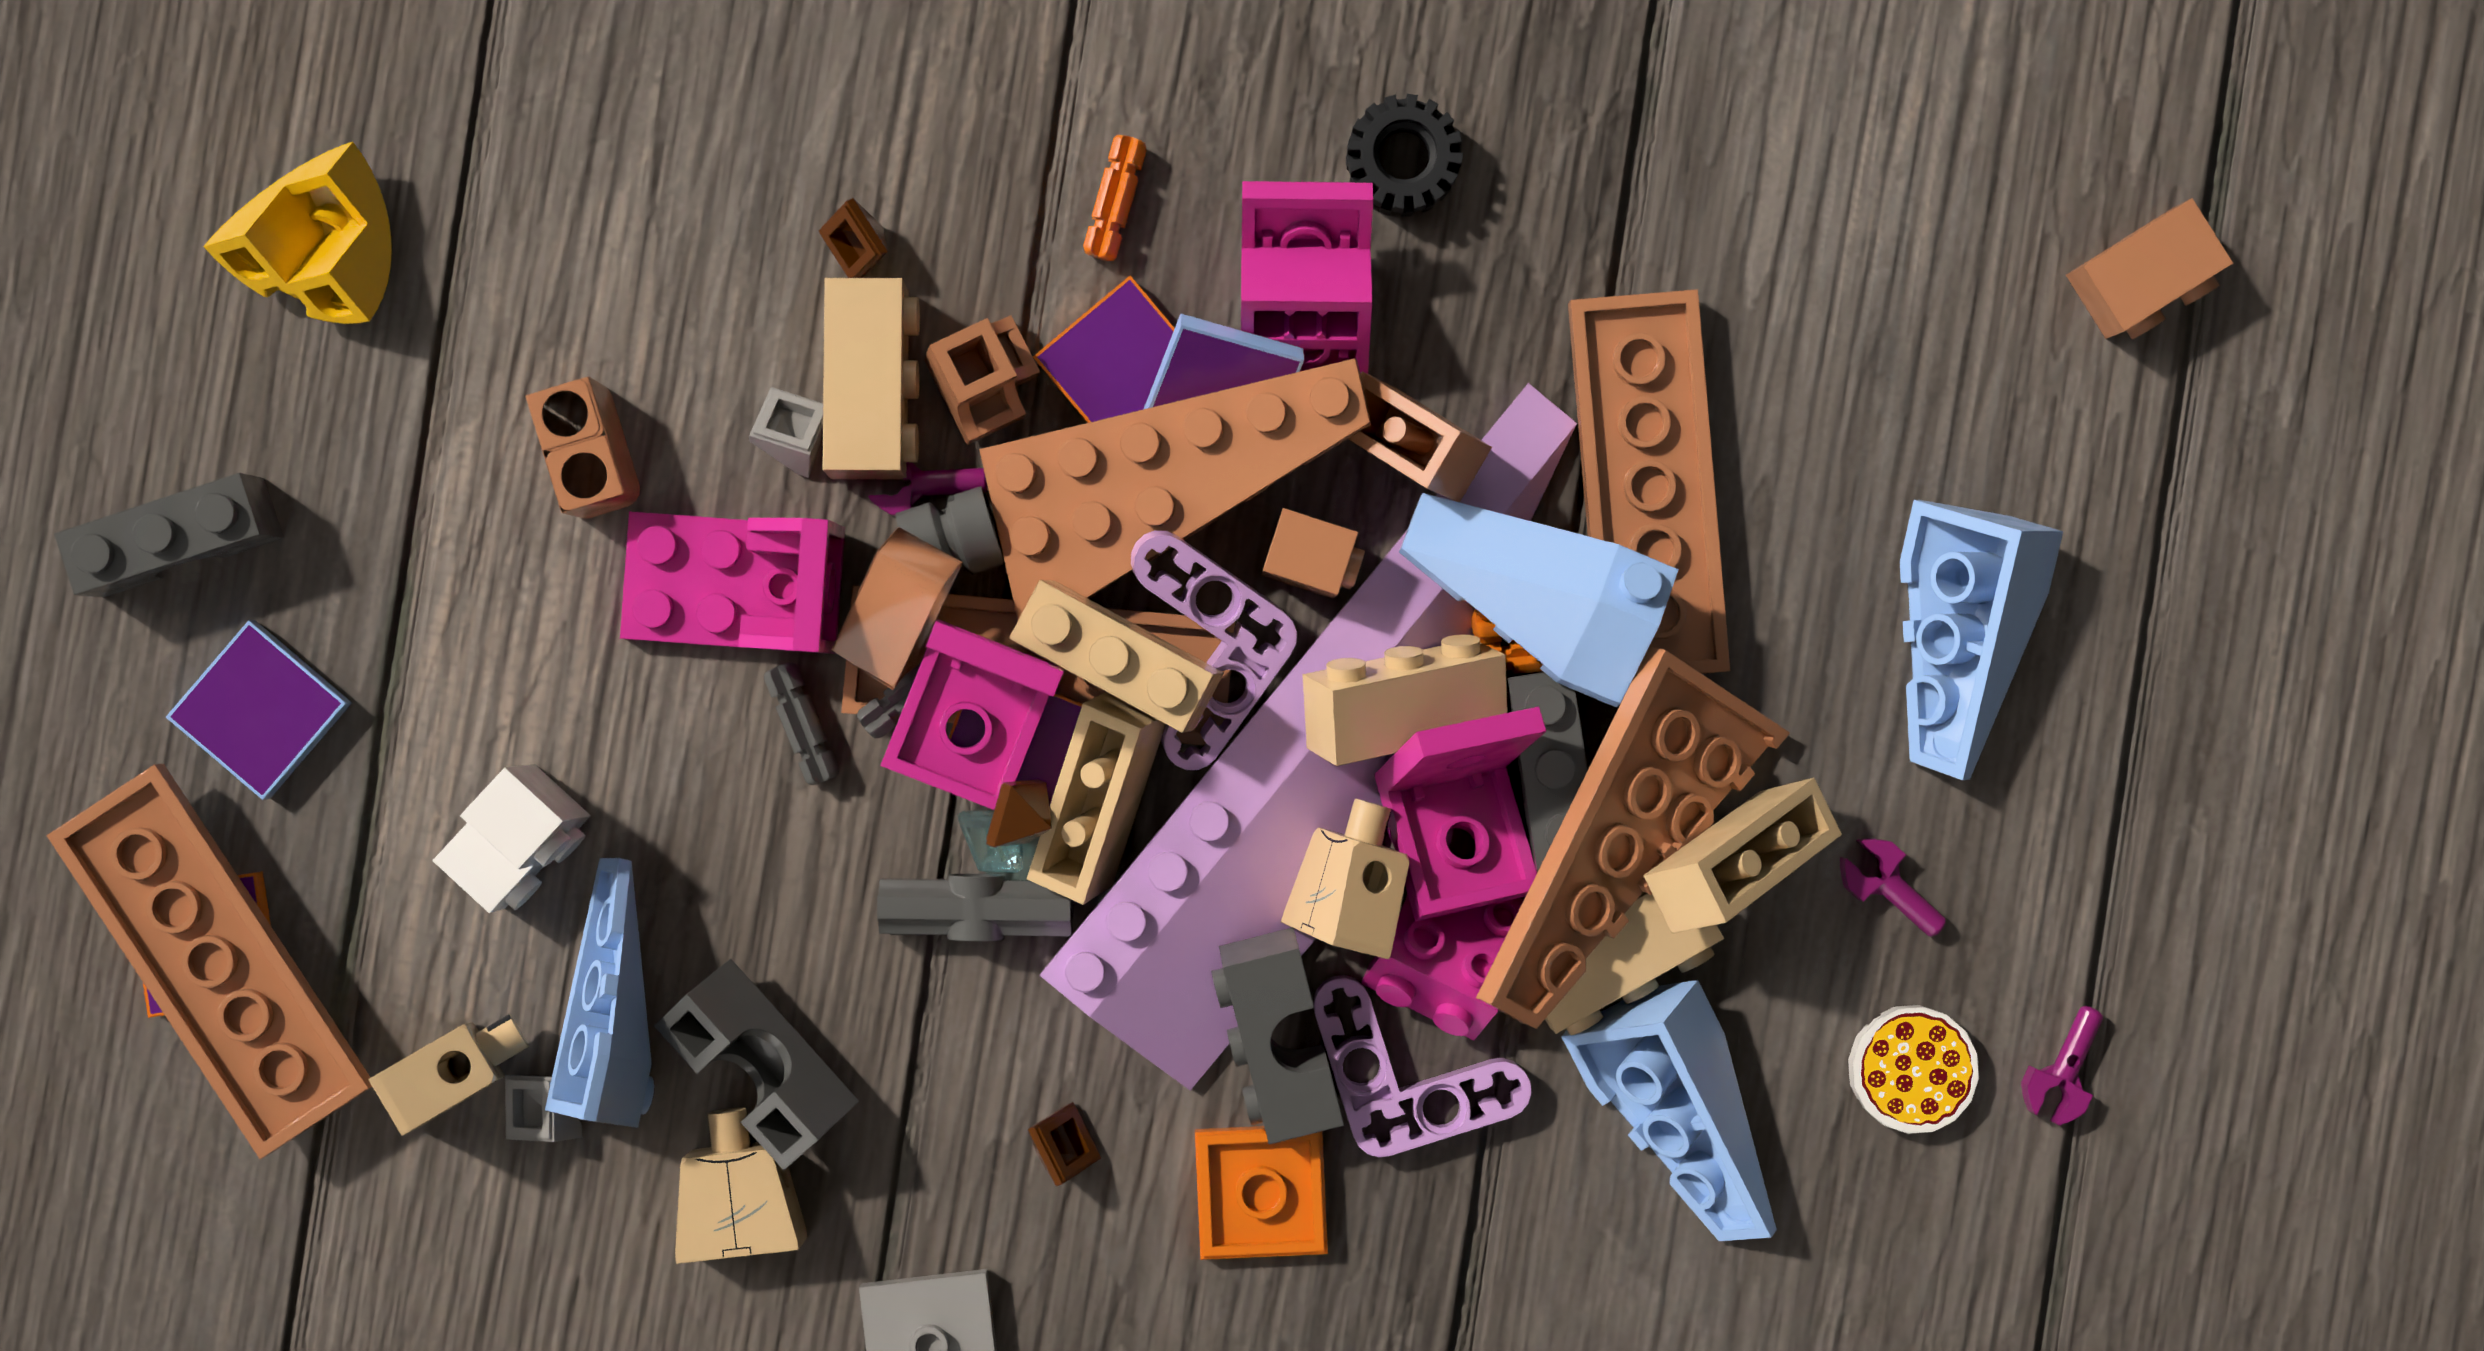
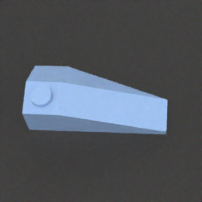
(1558, 594)
(1971, 609)
(605, 1033)
(1678, 1089)

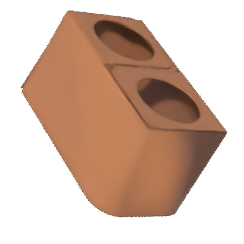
(622, 482)
(896, 607)

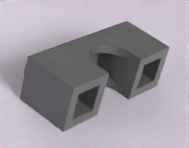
(167, 532)
(1551, 765)
(738, 1024)
(1290, 1086)

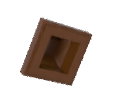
(854, 239)
(1020, 813)
(1064, 1144)

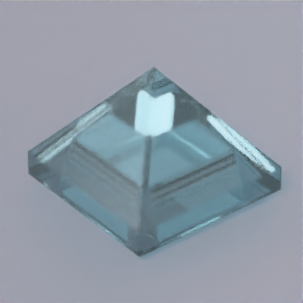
(988, 858)

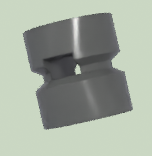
(961, 529)

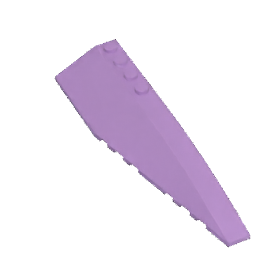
(1242, 832)

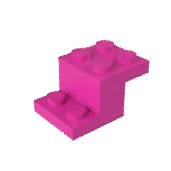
(1308, 267)

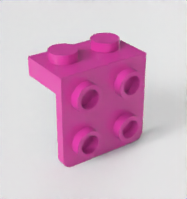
(1442, 965)

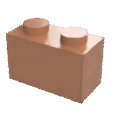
(2149, 270)
(1419, 441)
(1313, 555)

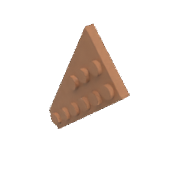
(1088, 492)
(1645, 796)

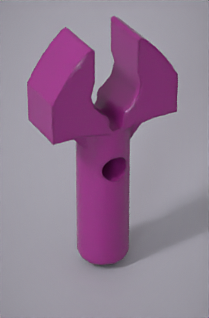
(929, 484)
(1891, 885)
(2065, 1071)

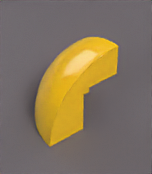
(314, 237)

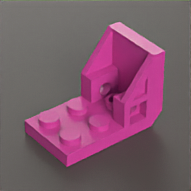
(733, 581)

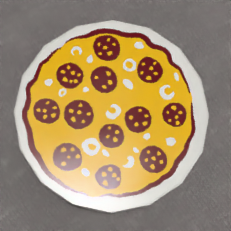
(1913, 1069)

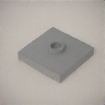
(929, 1313)

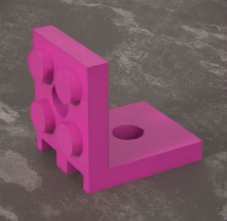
(976, 675)
(1461, 781)

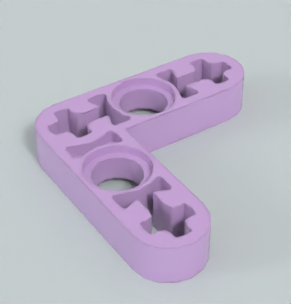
(1235, 649)
(1383, 1092)

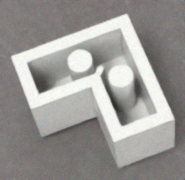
(510, 836)

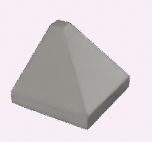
(789, 430)
(527, 1115)

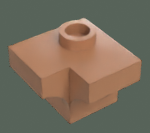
(980, 375)

